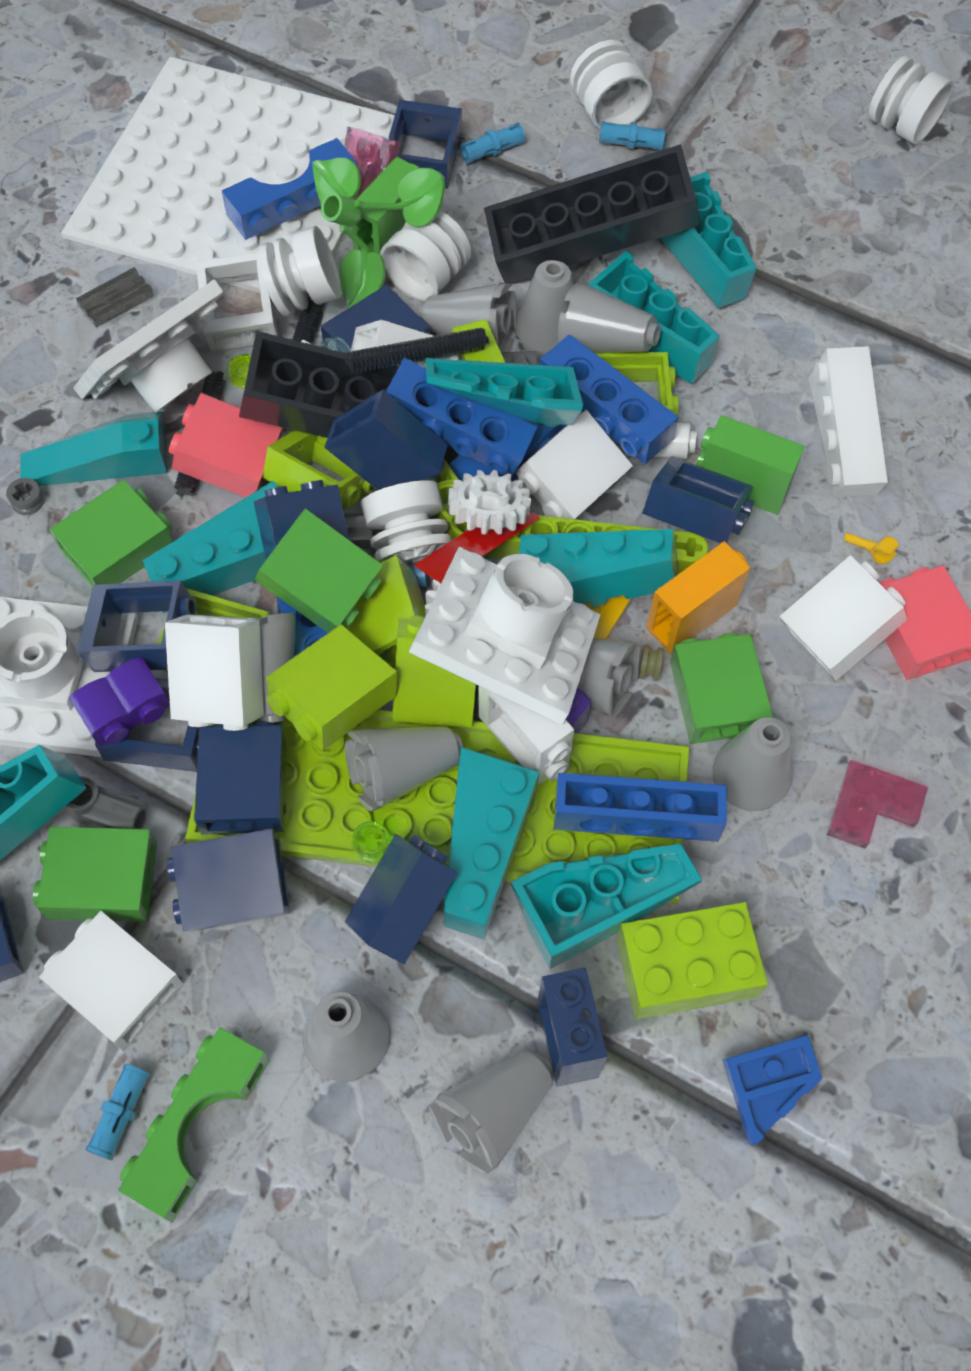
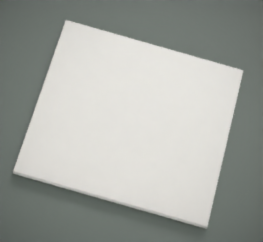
(188, 143)

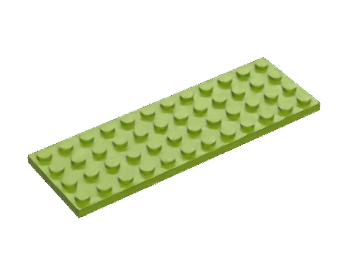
(326, 809)

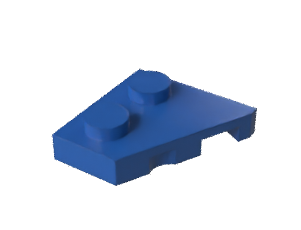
(771, 1082)

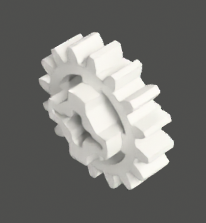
(492, 501)

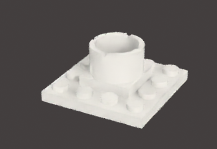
(158, 356)
(510, 630)
(43, 671)

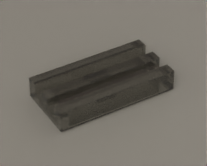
(112, 293)

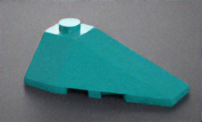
(524, 390)
(111, 450)
(588, 900)

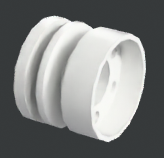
(610, 84)
(910, 99)
(426, 257)
(300, 271)
(405, 517)

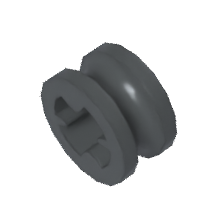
(22, 486)

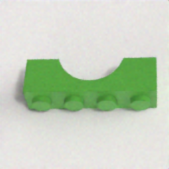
(160, 1173)

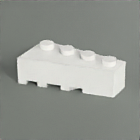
(849, 421)

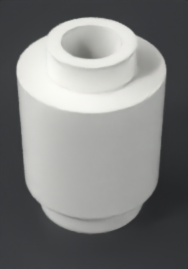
(681, 445)

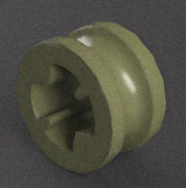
(651, 663)

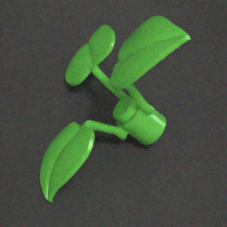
(338, 183)

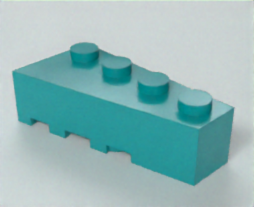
(712, 250)
(683, 333)
(216, 553)
(608, 562)
(32, 792)
(486, 830)

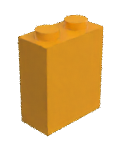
(697, 596)

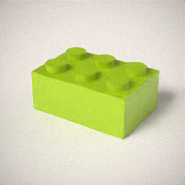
(691, 960)

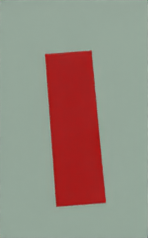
(474, 541)

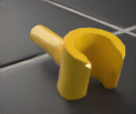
(881, 552)

